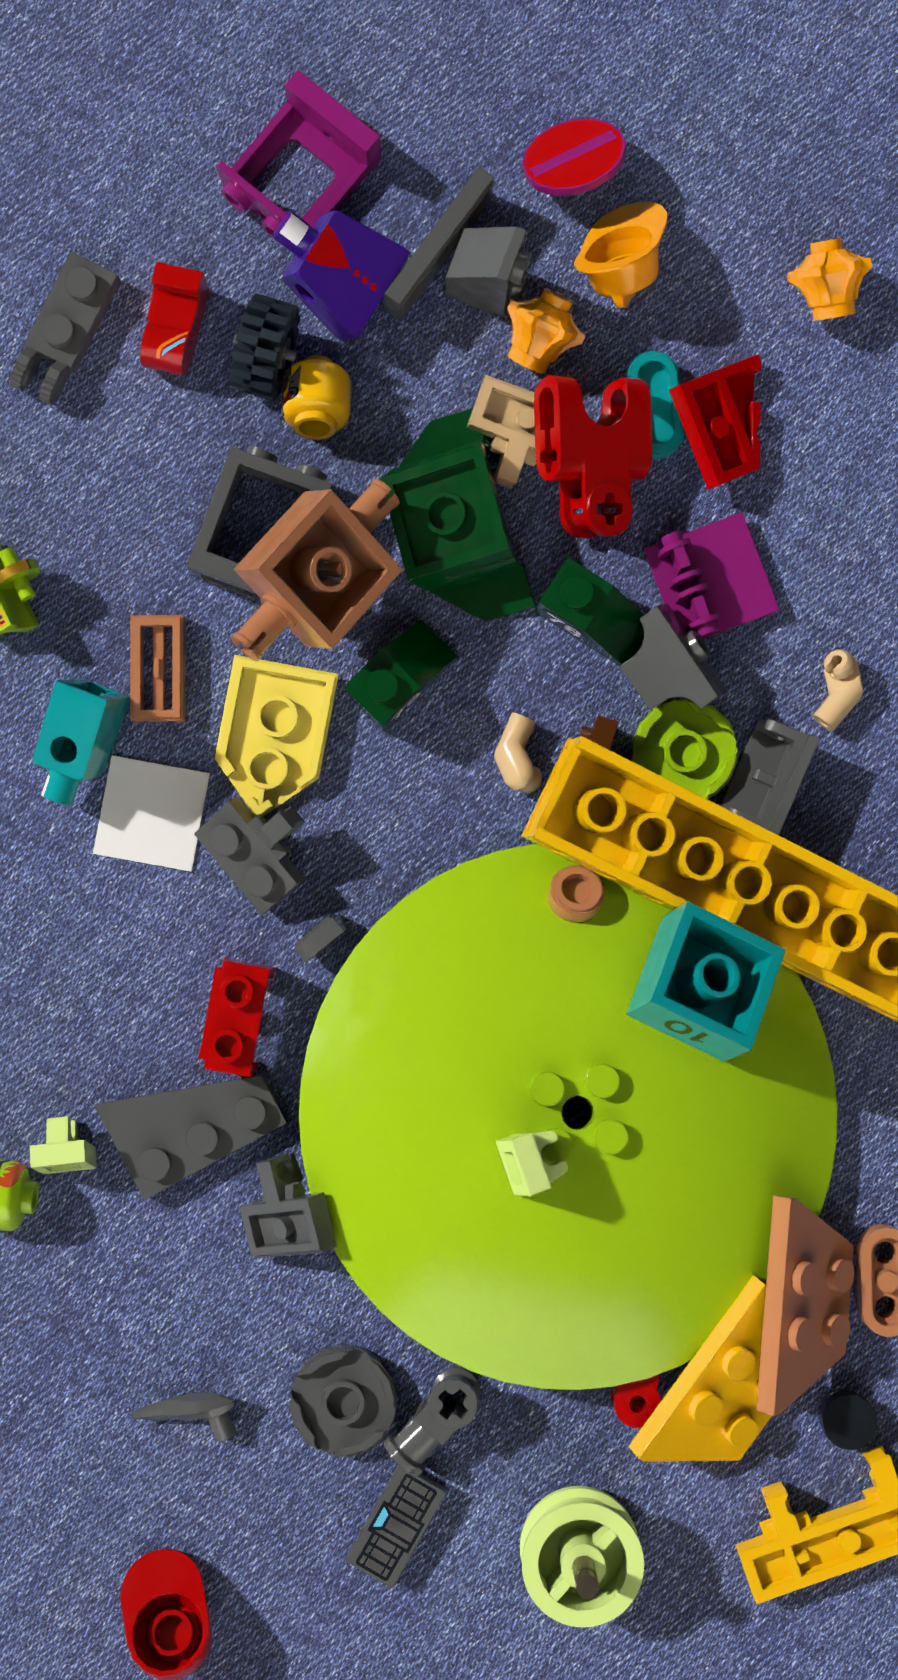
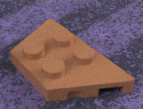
(804, 1304)

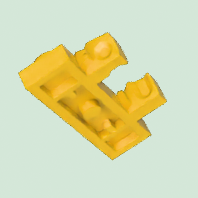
(809, 1550)

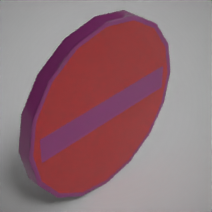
(574, 156)

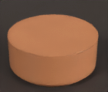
(576, 894)

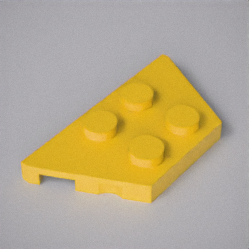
(714, 1400)

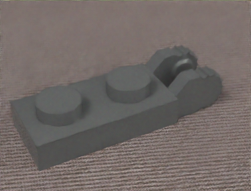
(65, 325)

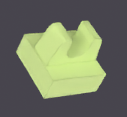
(62, 1149)
(524, 1162)

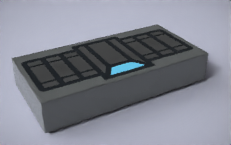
(395, 1525)

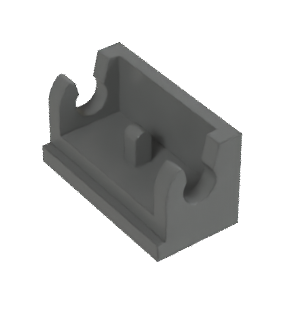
(769, 774)

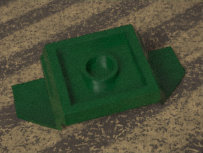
(454, 522)

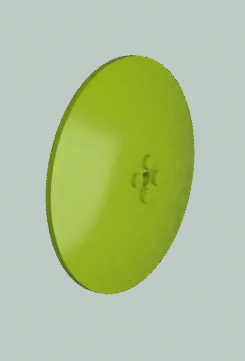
(477, 1024)

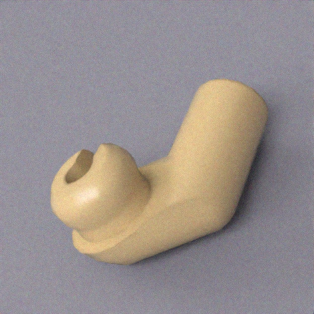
(513, 758)

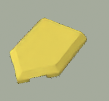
(274, 730)

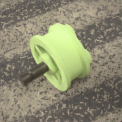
(581, 1556)

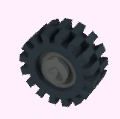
(264, 347)

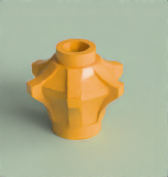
(830, 279)
(542, 330)

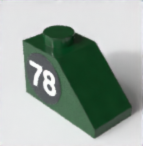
(592, 612)
(399, 674)

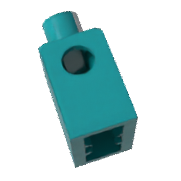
(83, 715)

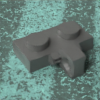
(254, 851)
(286, 1217)

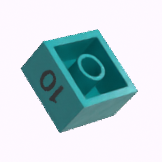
(706, 982)

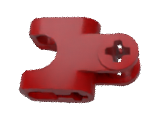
(590, 457)

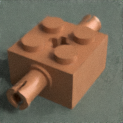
(285, 569)

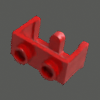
(234, 1017)

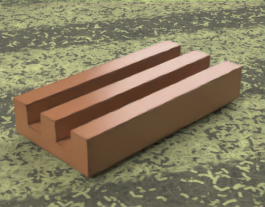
(158, 714)

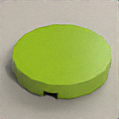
(687, 746)

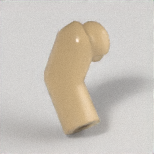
(843, 687)

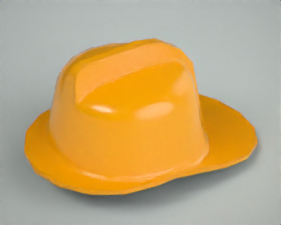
(623, 251)

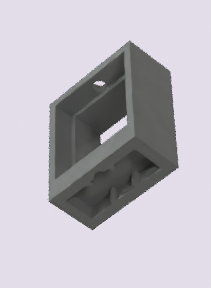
(259, 463)

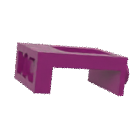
(323, 130)

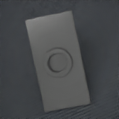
(672, 663)

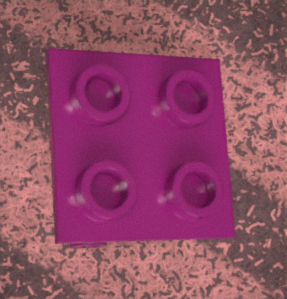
(712, 576)

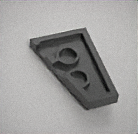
(188, 1128)

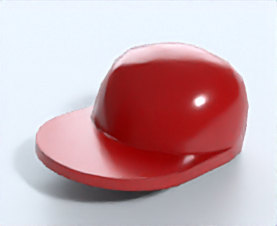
(166, 1615)

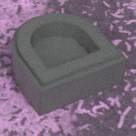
(321, 937)

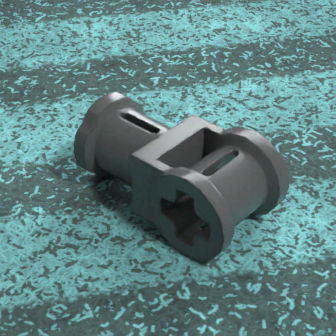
(435, 1419)

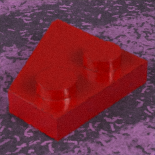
(722, 420)

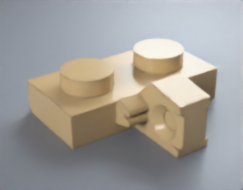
(507, 417)

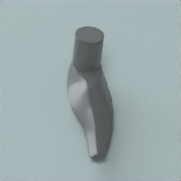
(193, 1407)

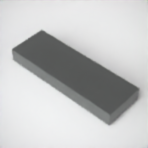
(439, 244)

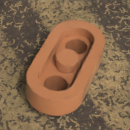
(877, 1279)

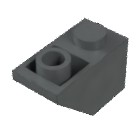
(489, 268)

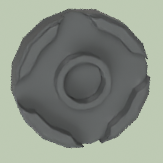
(343, 1400)

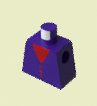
(339, 268)

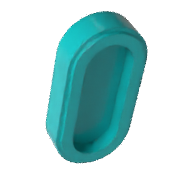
(660, 375)

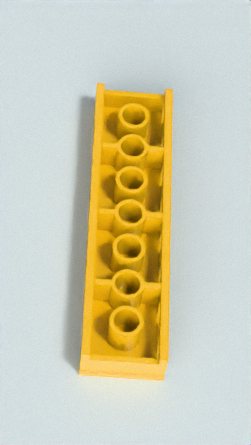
(692, 850)

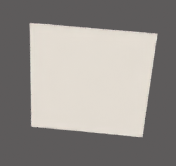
(151, 813)

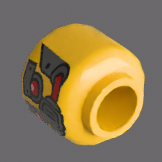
(316, 397)

